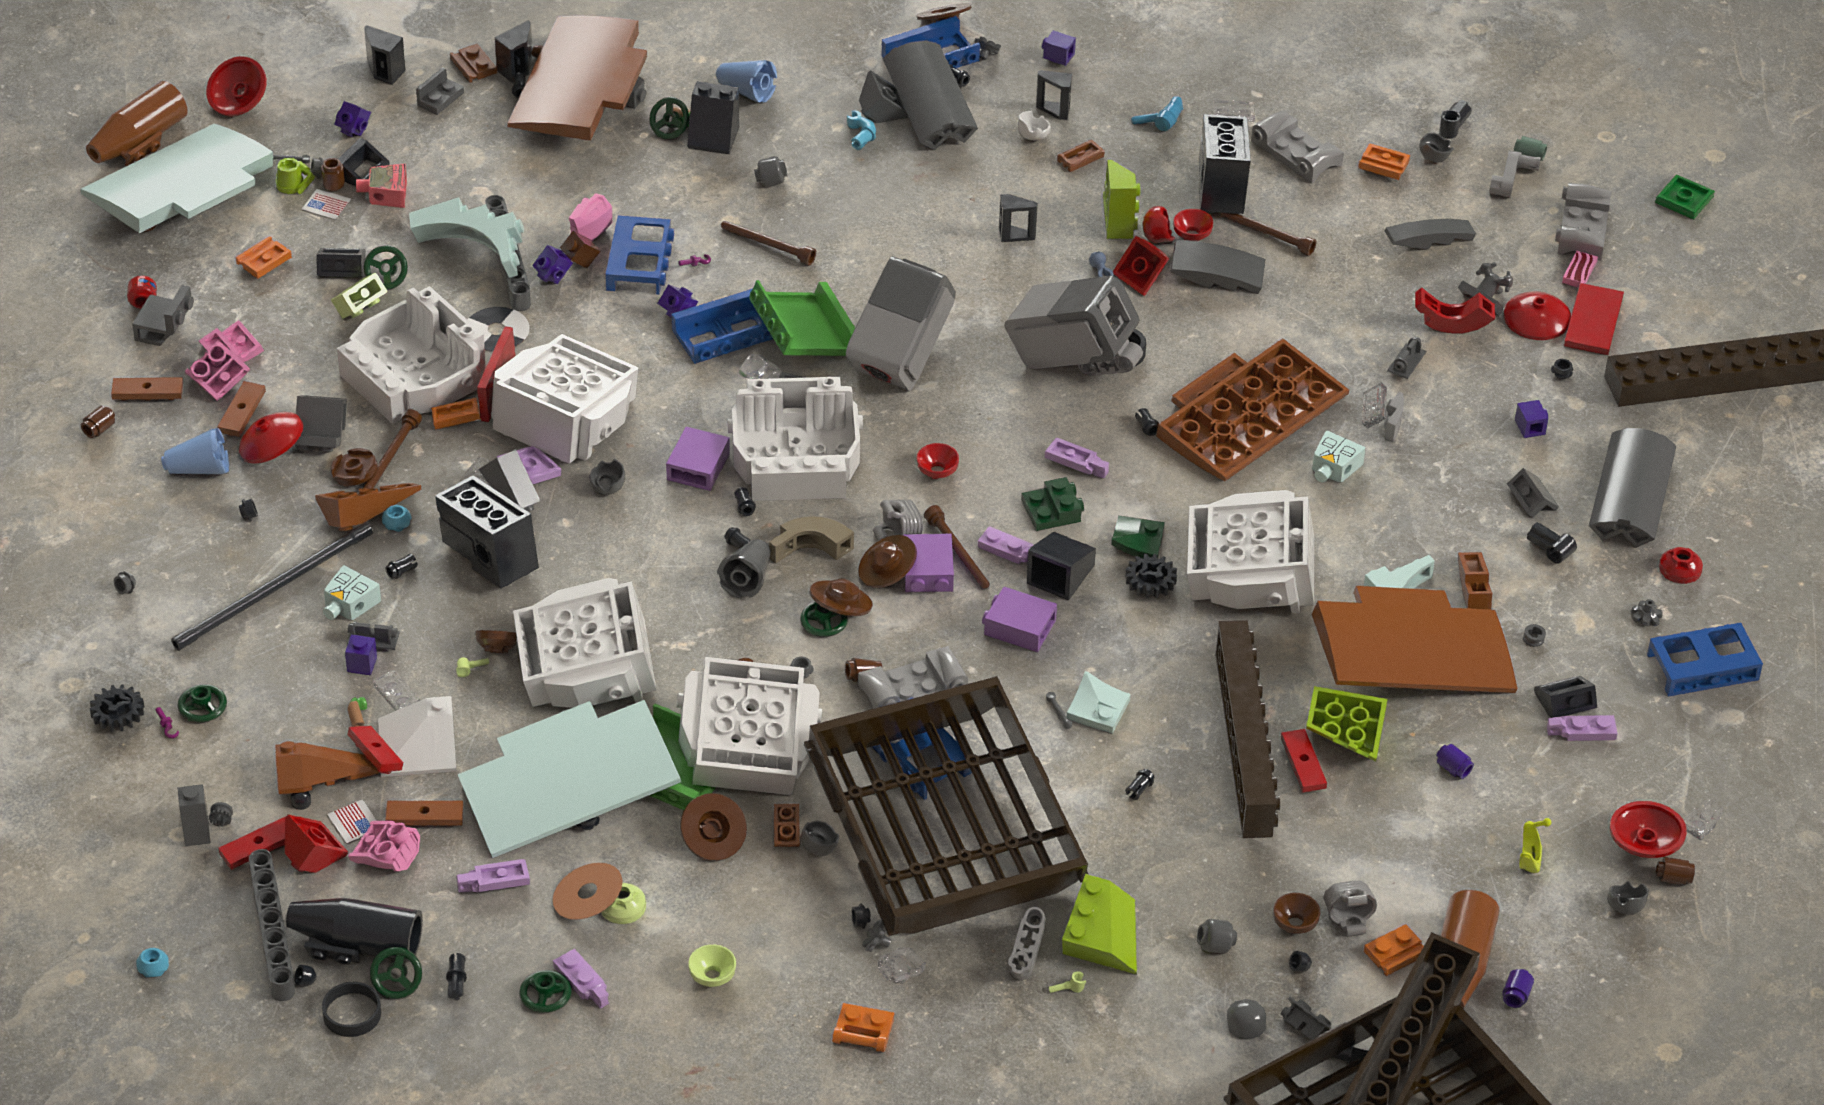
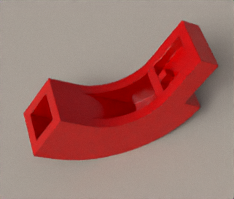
(1455, 317)

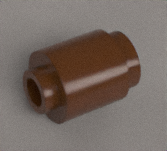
(332, 174)
(98, 421)
(1675, 871)

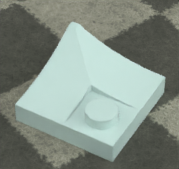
(1098, 704)

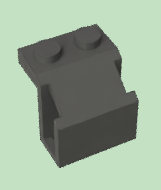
(162, 316)
(322, 421)

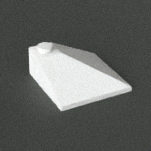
(421, 736)

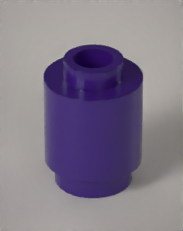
(1454, 761)
(1517, 988)

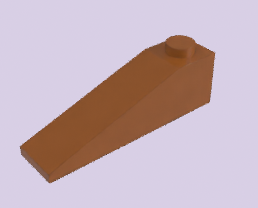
(353, 508)
(306, 765)

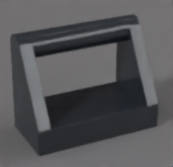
(1060, 80)
(356, 155)
(1010, 204)
(340, 262)
(1567, 696)

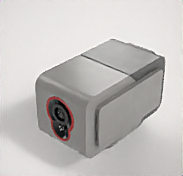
(901, 323)
(1076, 325)

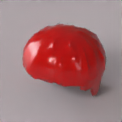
(1157, 225)

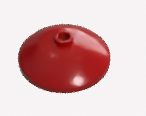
(230, 80)
(1537, 315)
(270, 437)
(1648, 829)

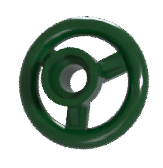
(677, 121)
(399, 256)
(823, 617)
(201, 700)
(545, 985)
(410, 987)

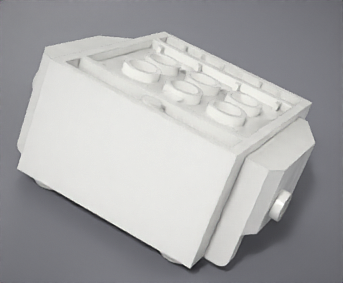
(414, 356)
(562, 397)
(795, 437)
(1249, 549)
(581, 646)
(717, 712)

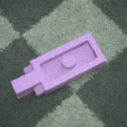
(1077, 458)
(1004, 545)
(1583, 727)
(494, 876)
(582, 977)

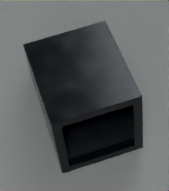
(713, 117)
(1059, 564)

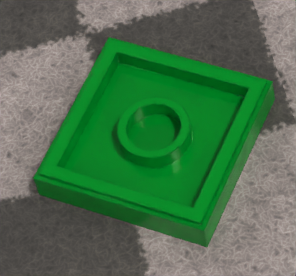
(1684, 196)

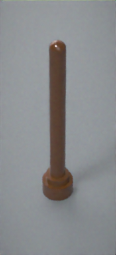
(1305, 244)
(805, 254)
(410, 421)
(935, 517)

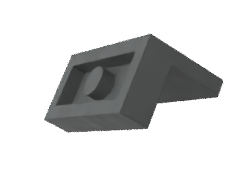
(1531, 492)

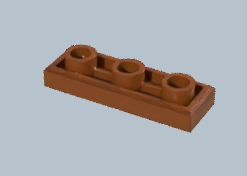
(147, 388)
(241, 408)
(425, 812)

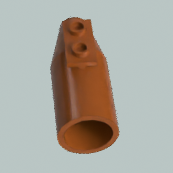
(138, 125)
(1472, 923)

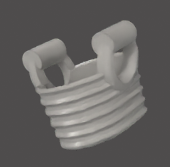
(899, 516)
(1350, 901)

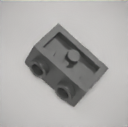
(438, 92)

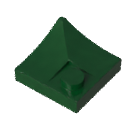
(1138, 536)

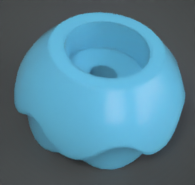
(396, 518)
(152, 962)

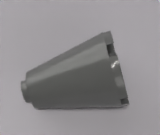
(745, 569)

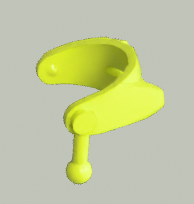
(1532, 844)

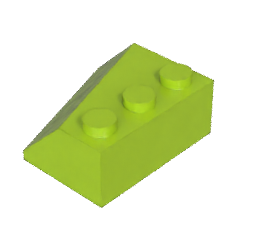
(1120, 201)
(1348, 719)
(1102, 926)

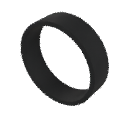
(356, 1029)

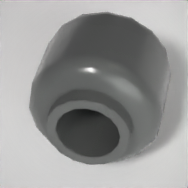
(771, 171)
(1216, 936)

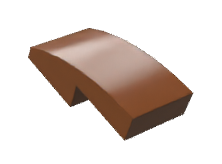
(786, 825)

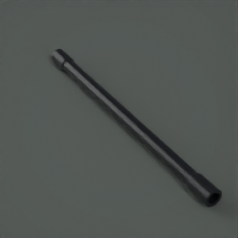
(192, 634)

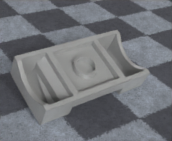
(1294, 147)
(1583, 219)
(917, 679)

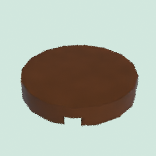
(354, 467)

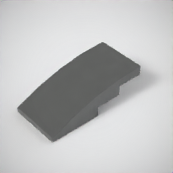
(1217, 264)

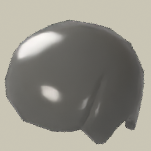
(1435, 147)
(607, 477)
(819, 838)
(1627, 898)
(1246, 1019)

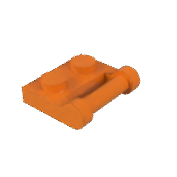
(866, 1022)

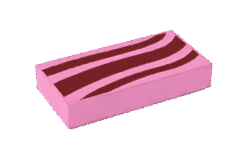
(1579, 269)

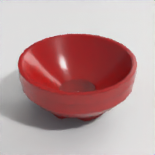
(1193, 220)
(937, 455)
(1681, 570)

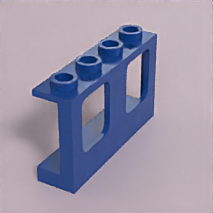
(943, 33)
(624, 245)
(718, 318)
(1711, 668)
(923, 741)

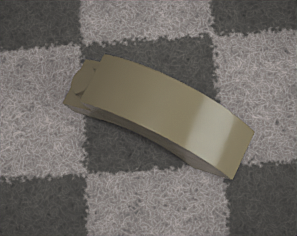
(812, 533)

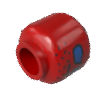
(140, 289)

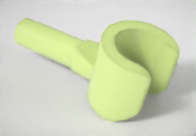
(464, 665)
(1074, 984)

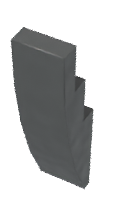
(1425, 232)

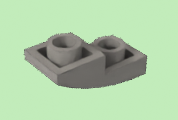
(1393, 421)

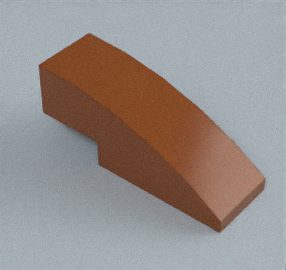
(1475, 580)

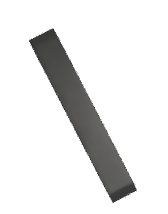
(517, 286)
(271, 925)

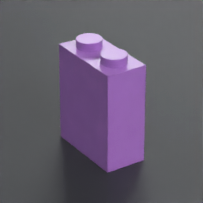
(698, 458)
(933, 565)
(1019, 619)

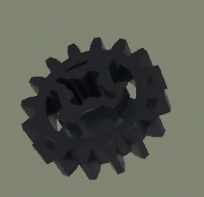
(1151, 575)
(117, 708)

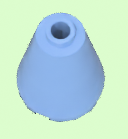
(751, 77)
(198, 455)

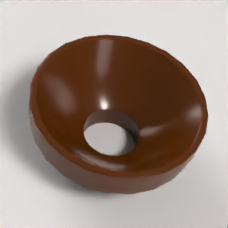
(496, 641)
(1296, 906)

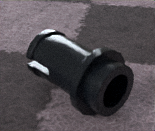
(961, 76)
(518, 84)
(1148, 424)
(745, 504)
(735, 537)
(396, 568)
(1143, 779)

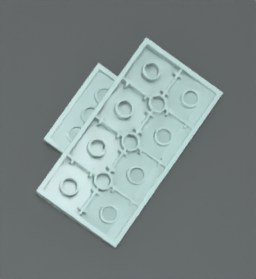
(181, 178)
(566, 773)

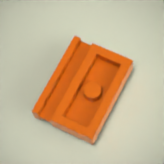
(1384, 161)
(263, 257)
(1394, 949)

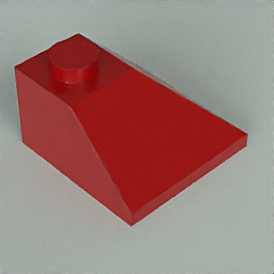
(1140, 265)
(311, 844)

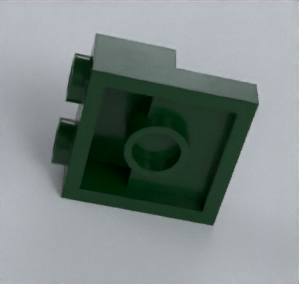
(1053, 504)

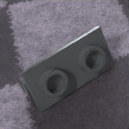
(1408, 358)
(385, 636)
(1301, 1013)

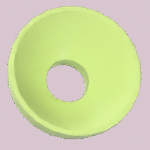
(627, 909)
(712, 958)

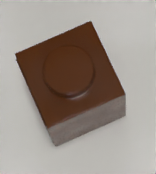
(580, 249)

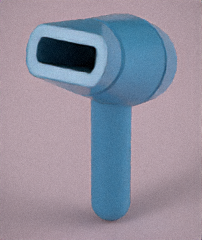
(1165, 118)

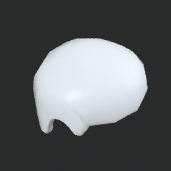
(1032, 127)

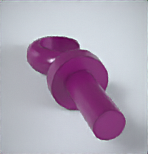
(695, 260)
(166, 722)

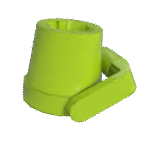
(290, 178)

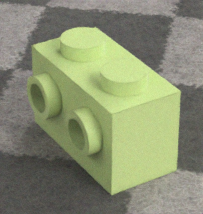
(358, 296)

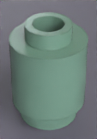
(1531, 147)

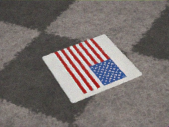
(326, 204)
(352, 820)

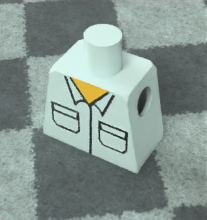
(1336, 458)
(350, 594)

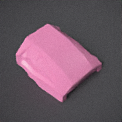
(591, 217)
(218, 370)
(387, 846)

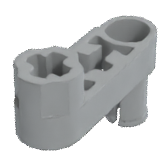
(1504, 185)
(1028, 955)

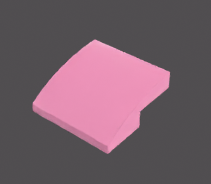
(236, 339)

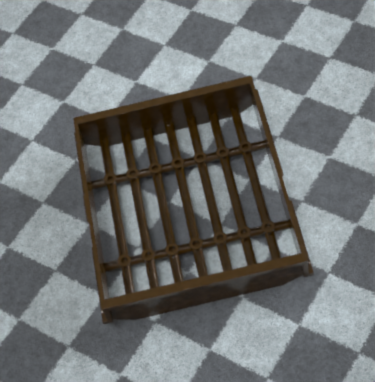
(924, 715)
(1462, 1035)

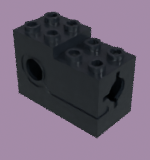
(1224, 164)
(488, 531)

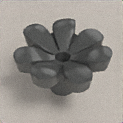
(987, 47)
(1647, 612)
(876, 937)

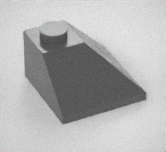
(880, 100)

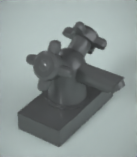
(1489, 286)

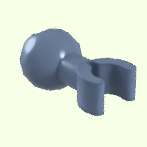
(1098, 261)

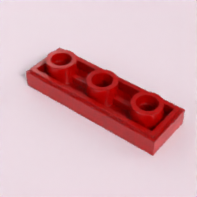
(375, 749)
(1303, 760)
(268, 838)

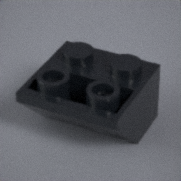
(514, 51)
(384, 54)

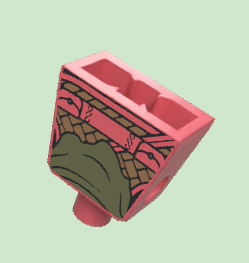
(385, 185)

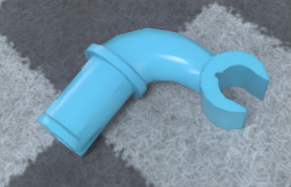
(867, 133)

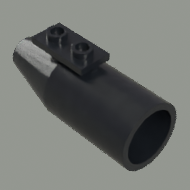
(351, 926)

